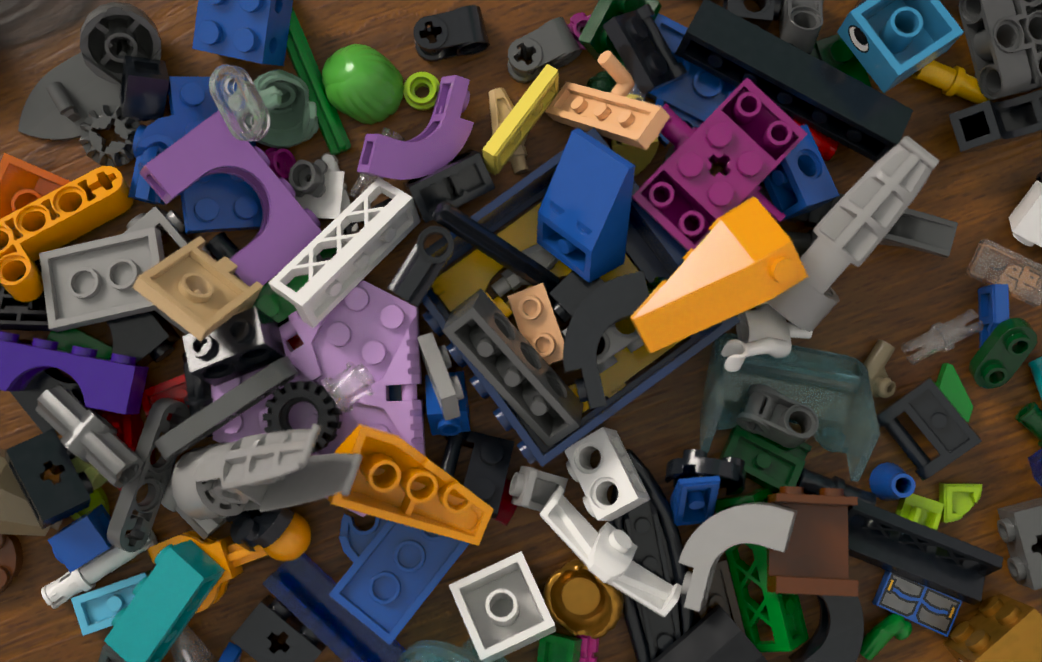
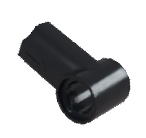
(420, 269)

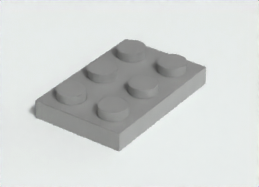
(97, 278)

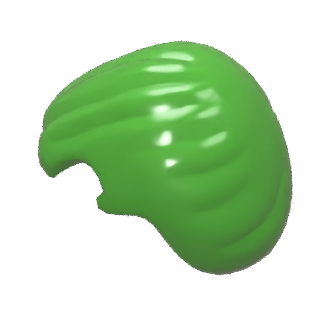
(362, 83)

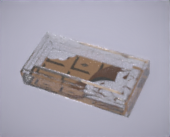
(1000, 265)

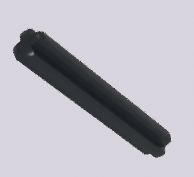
(493, 246)

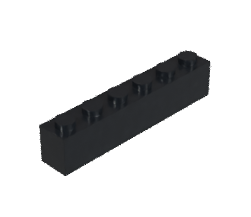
(794, 81)

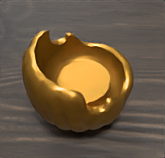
(582, 601)

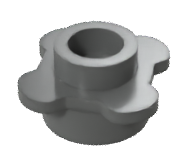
(300, 174)

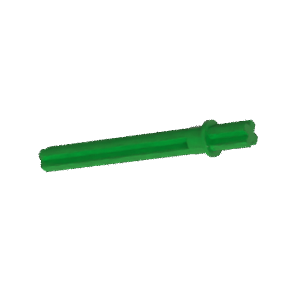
(308, 71)

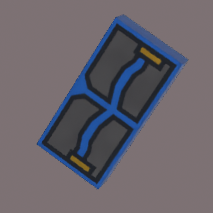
(917, 603)

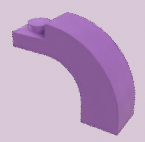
(431, 148)

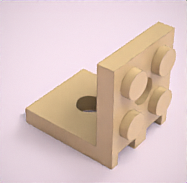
(197, 289)

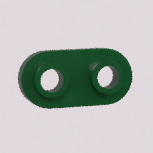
(999, 357)

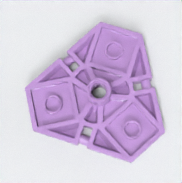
(362, 329)

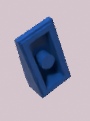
(694, 499)

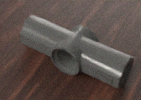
(89, 436)

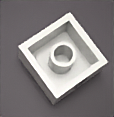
(502, 608)

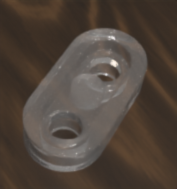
(240, 105)

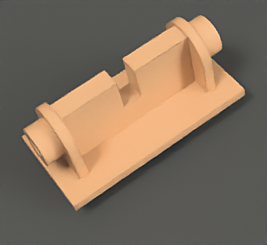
(538, 322)

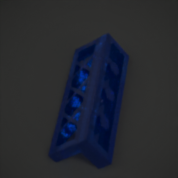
(305, 592)

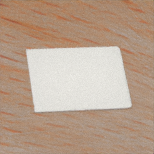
(329, 204)

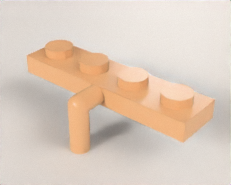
(610, 113)

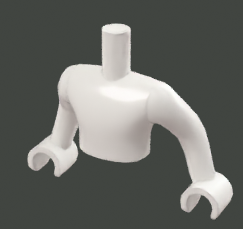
(761, 333)

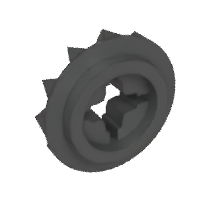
(94, 145)

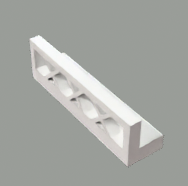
(356, 253)

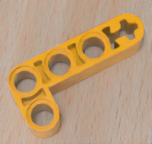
(99, 198)

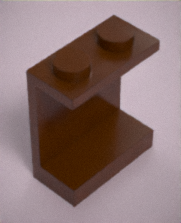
(818, 545)

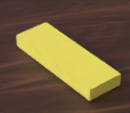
(521, 119)

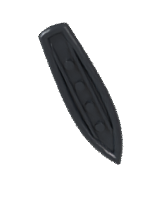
(658, 551)

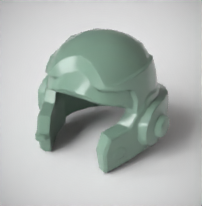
(290, 111)

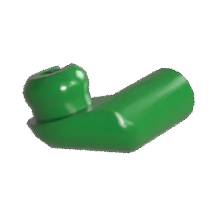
(883, 632)

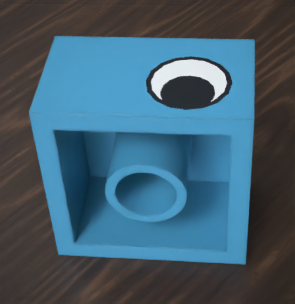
(898, 37)

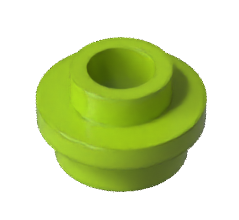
(419, 80)

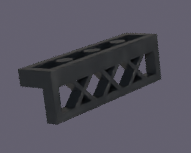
(919, 552)

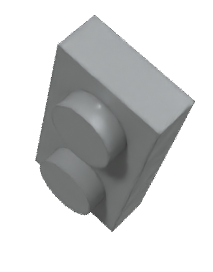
(445, 387)

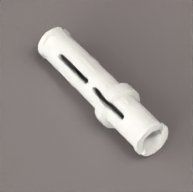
(88, 574)

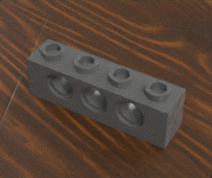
(514, 368)

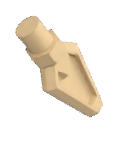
(499, 109)

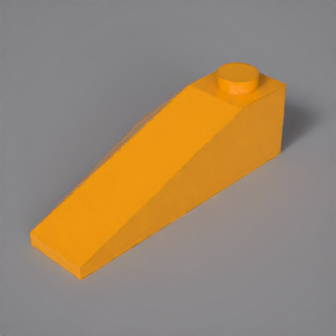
(730, 271)
(409, 488)

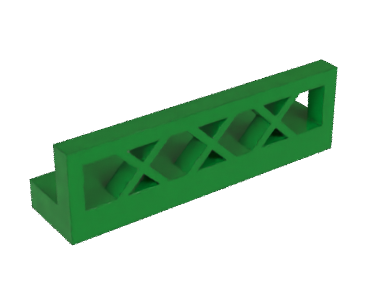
(783, 610)

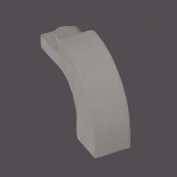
(745, 523)

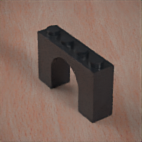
(138, 335)

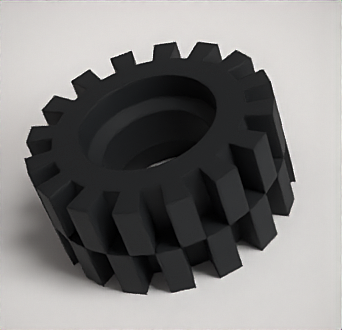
(308, 392)

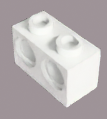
(613, 469)

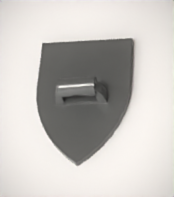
(64, 99)

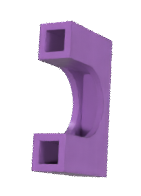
(213, 150)

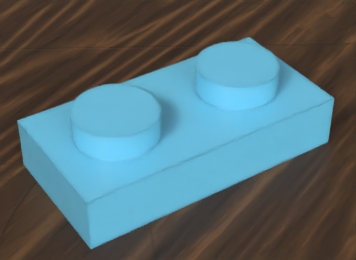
(99, 606)

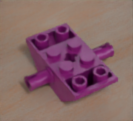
(744, 137)

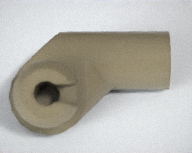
(875, 363)

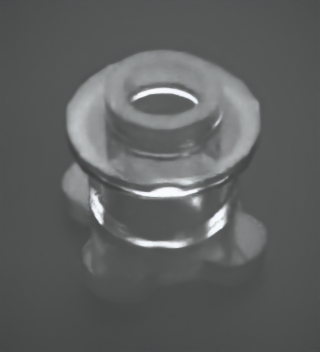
(349, 386)

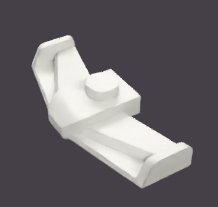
(609, 555)

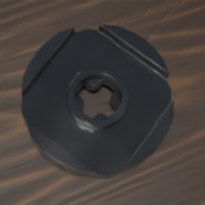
(697, 464)
(259, 528)

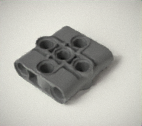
(1004, 44)

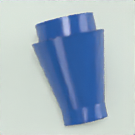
(883, 482)

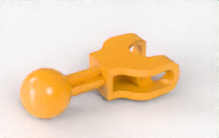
(232, 556)

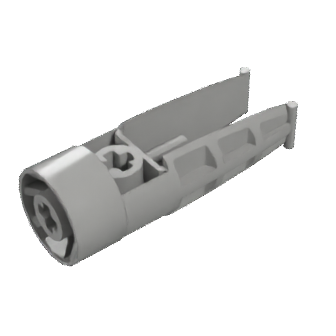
(855, 230)
(260, 473)

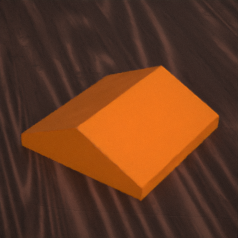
(23, 184)

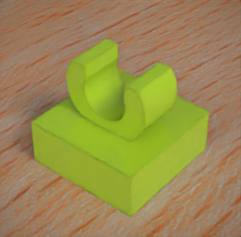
(920, 510)

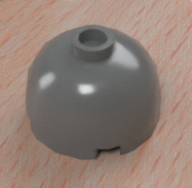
(114, 32)

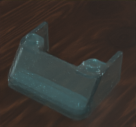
(825, 381)

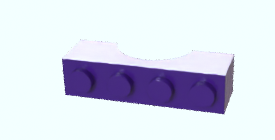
(105, 383)

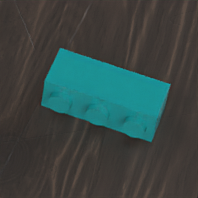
(163, 603)

